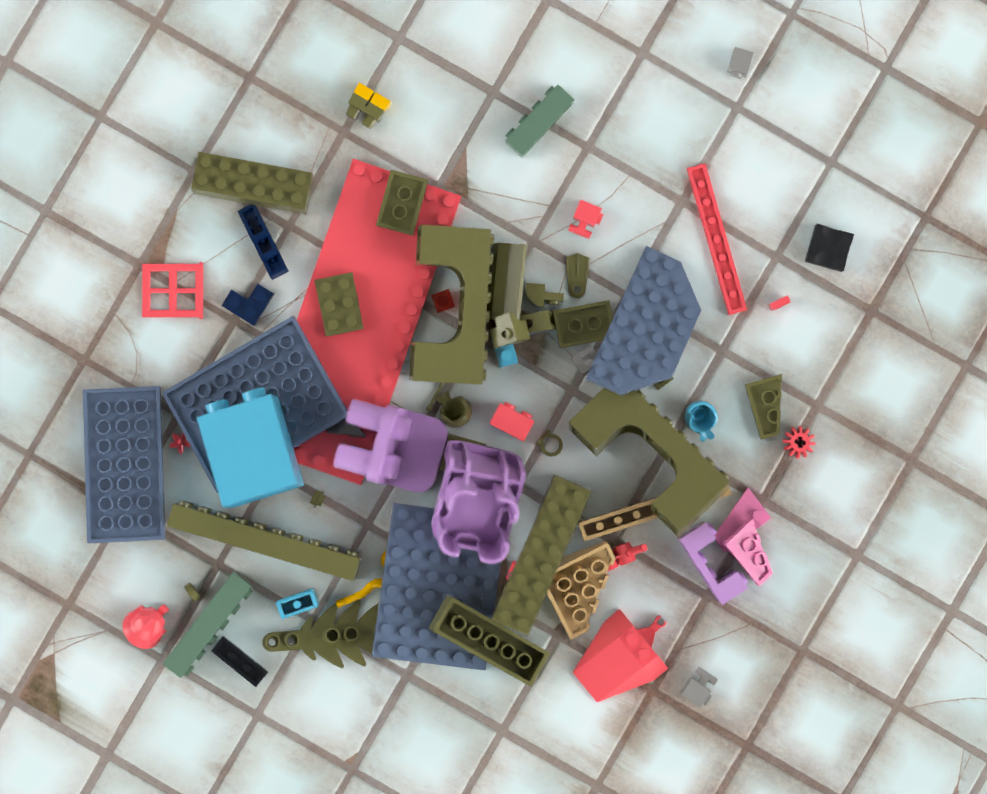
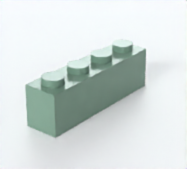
(539, 121)

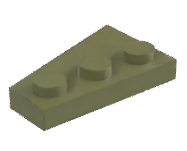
(765, 405)

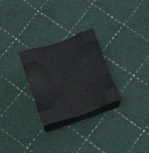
(829, 247)

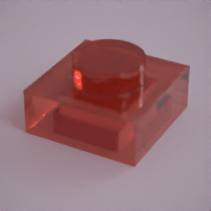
(443, 301)

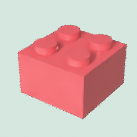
(511, 421)

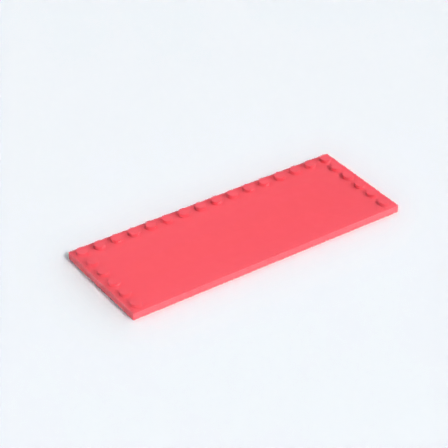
(390, 299)

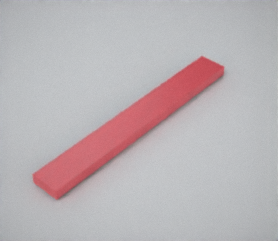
(716, 239)

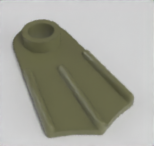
(577, 273)

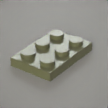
(402, 202)
(339, 304)
(582, 323)

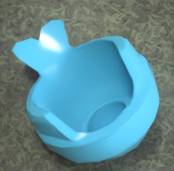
(701, 418)

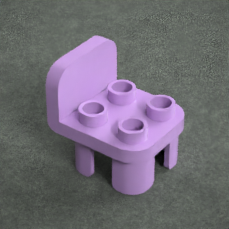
(405, 448)
(478, 500)

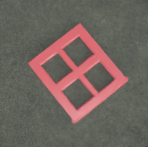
(172, 290)

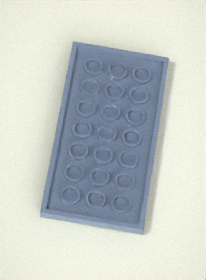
(124, 464)

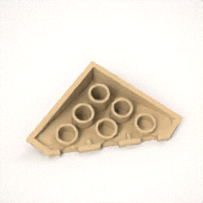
(578, 585)

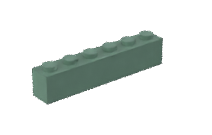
(207, 625)

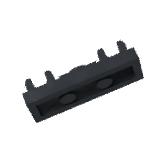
(239, 661)

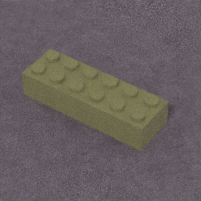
(252, 183)
(489, 640)

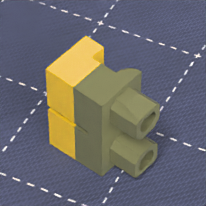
(368, 103)

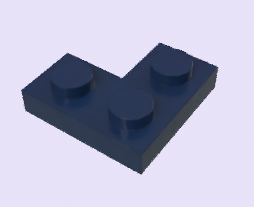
(250, 308)

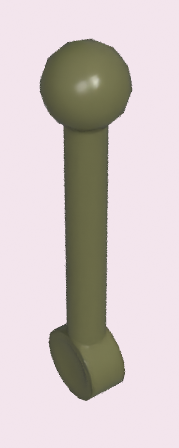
(430, 405)

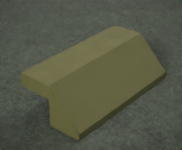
(507, 279)

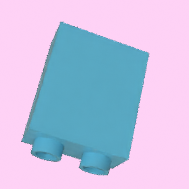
(249, 448)

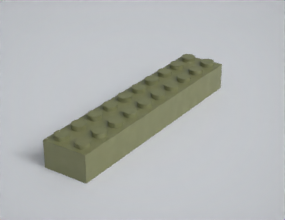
(264, 541)

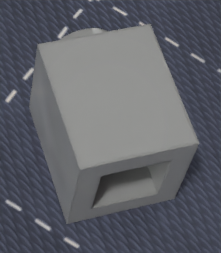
(740, 63)

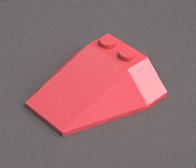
(617, 660)

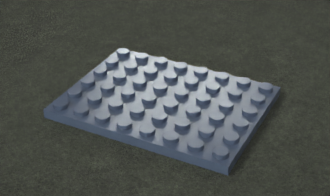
(276, 361)
(415, 585)

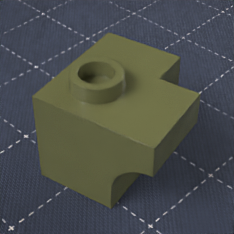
(509, 330)

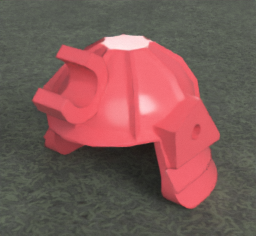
(145, 626)

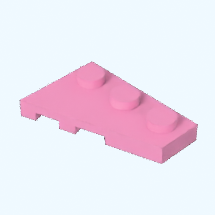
(745, 508)
(748, 552)

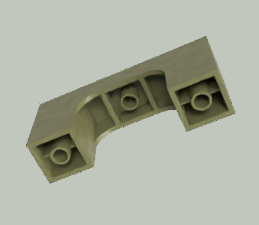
(469, 256)
(696, 480)
(541, 555)

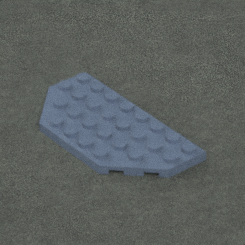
(647, 327)

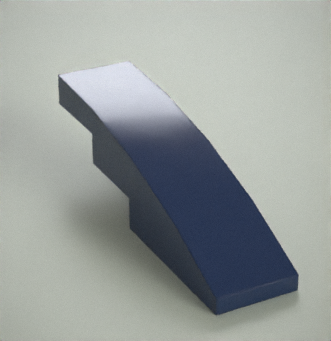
(263, 241)

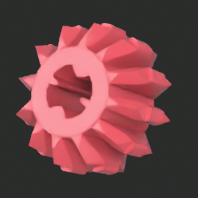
(803, 437)

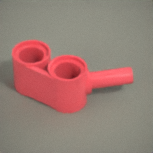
(625, 554)

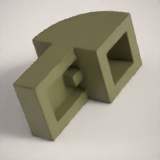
(537, 295)

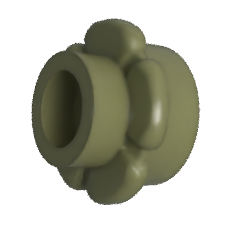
(317, 499)

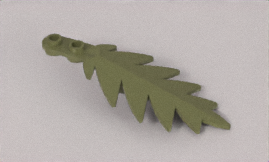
(327, 636)

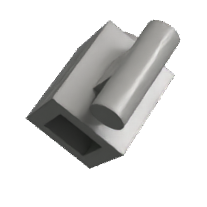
(696, 690)

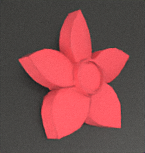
(179, 442)

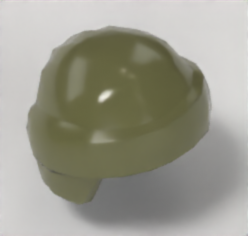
(455, 411)

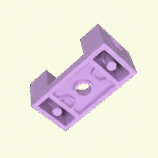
(726, 586)

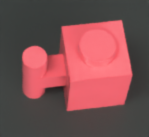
(587, 215)

